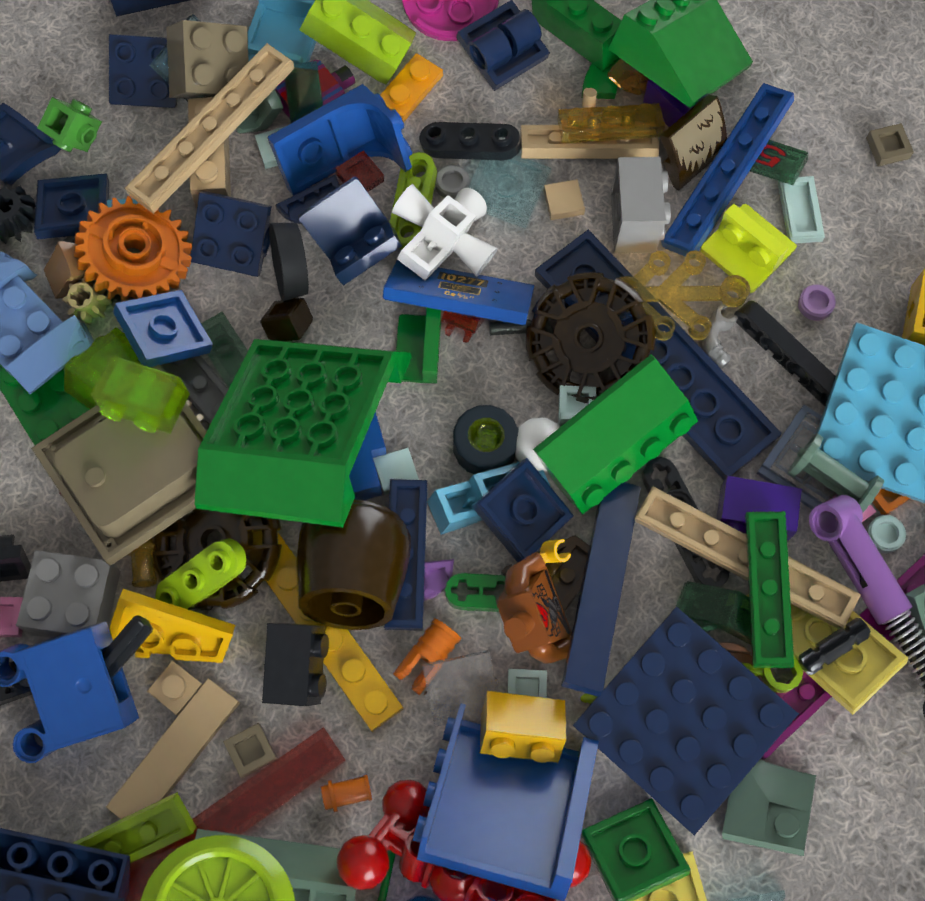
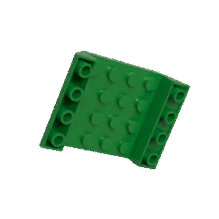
(293, 430)

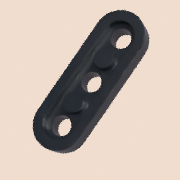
(481, 146)

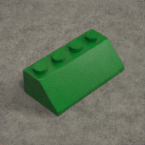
(616, 434)

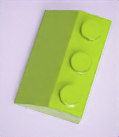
(360, 35)

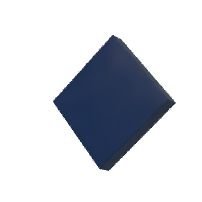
(66, 202)
(522, 510)

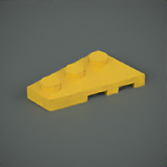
(175, 629)

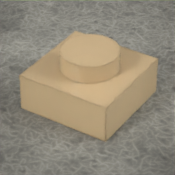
(174, 688)

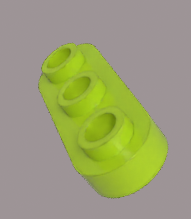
(425, 184)
(211, 574)

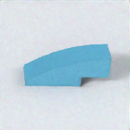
(453, 504)

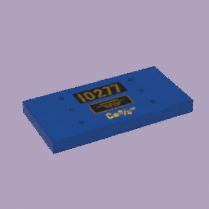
(461, 293)

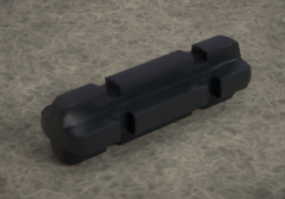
(834, 646)

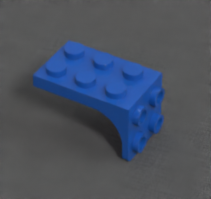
(335, 133)

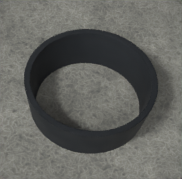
(289, 260)

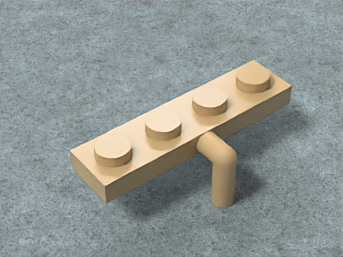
(546, 142)

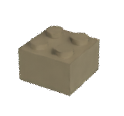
(204, 57)

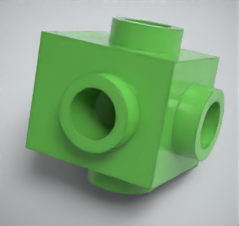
(70, 124)

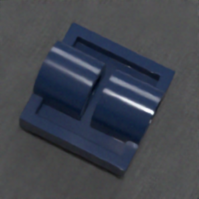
(504, 44)
(231, 233)

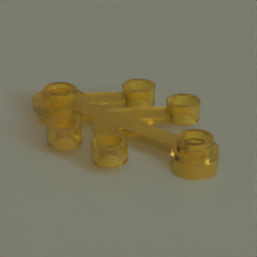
(672, 294)

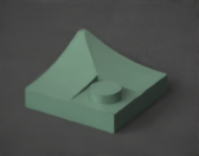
(771, 809)

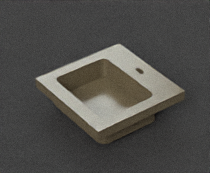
(122, 478)

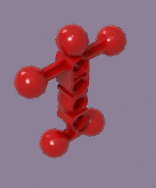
(365, 859)

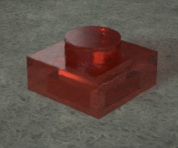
(363, 168)

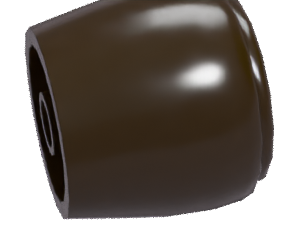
(353, 572)

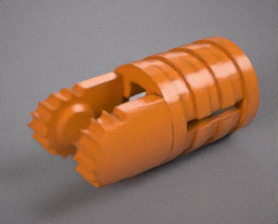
(431, 647)

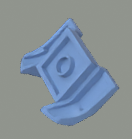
(31, 335)

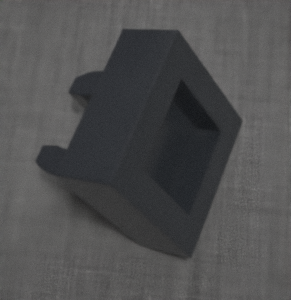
(13, 560)

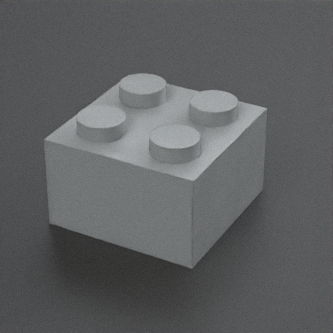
(639, 204)
(66, 594)

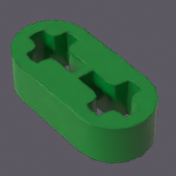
(476, 582)

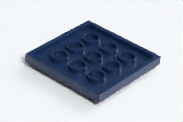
(685, 720)

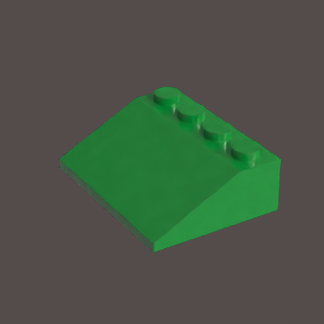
(681, 46)

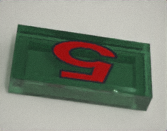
(780, 162)

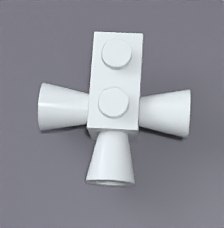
(443, 231)

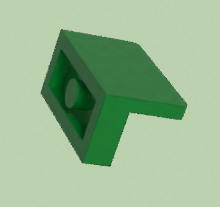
(422, 338)

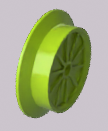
(219, 871)

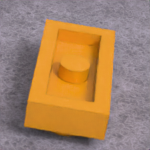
(411, 85)

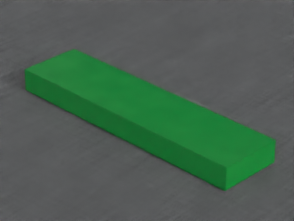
(769, 590)

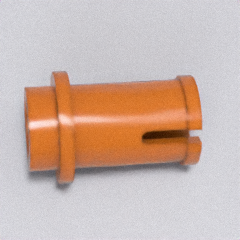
(346, 792)

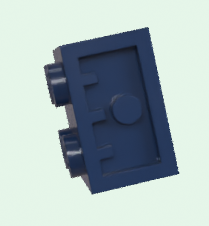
(130, 75)
(350, 230)

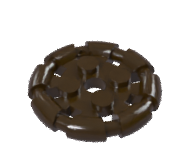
(587, 314)
(192, 539)

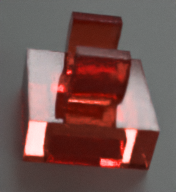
(466, 322)

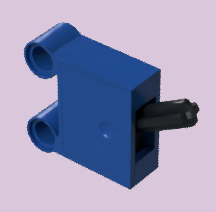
(75, 685)

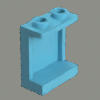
(279, 25)

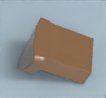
(63, 269)

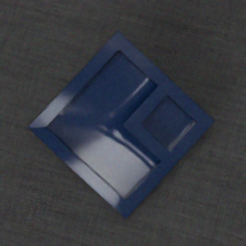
(21, 145)

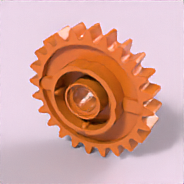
(105, 256)

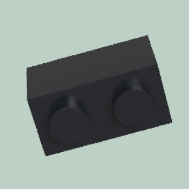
(294, 664)

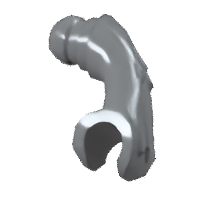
(711, 344)

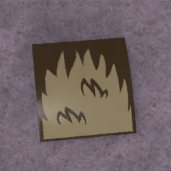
(694, 141)

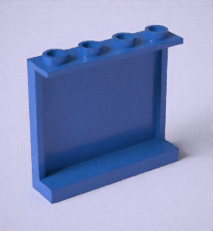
(505, 815)

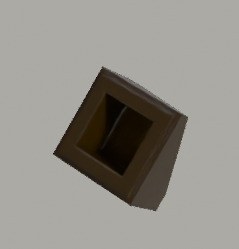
(287, 319)

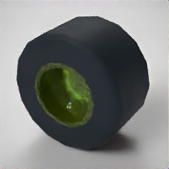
(480, 428)

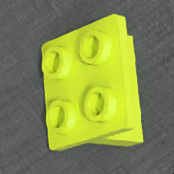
(747, 246)

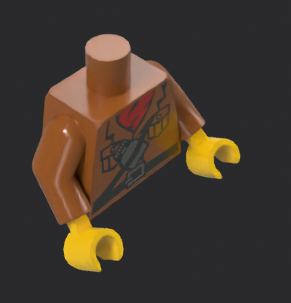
(532, 607)

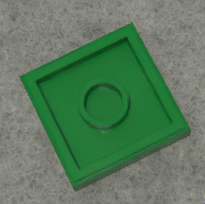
(635, 852)

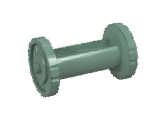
(834, 474)

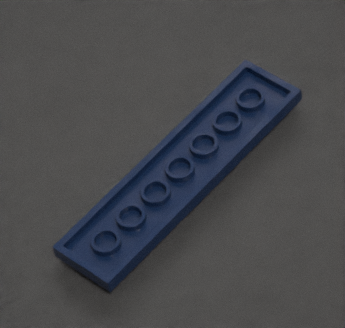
(729, 424)

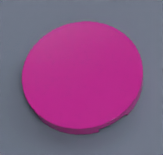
(446, 17)

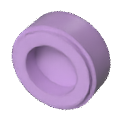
(816, 302)

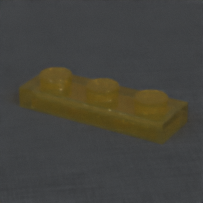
(610, 123)

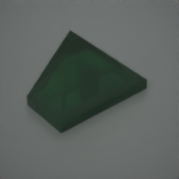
(303, 90)

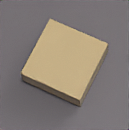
(564, 199)

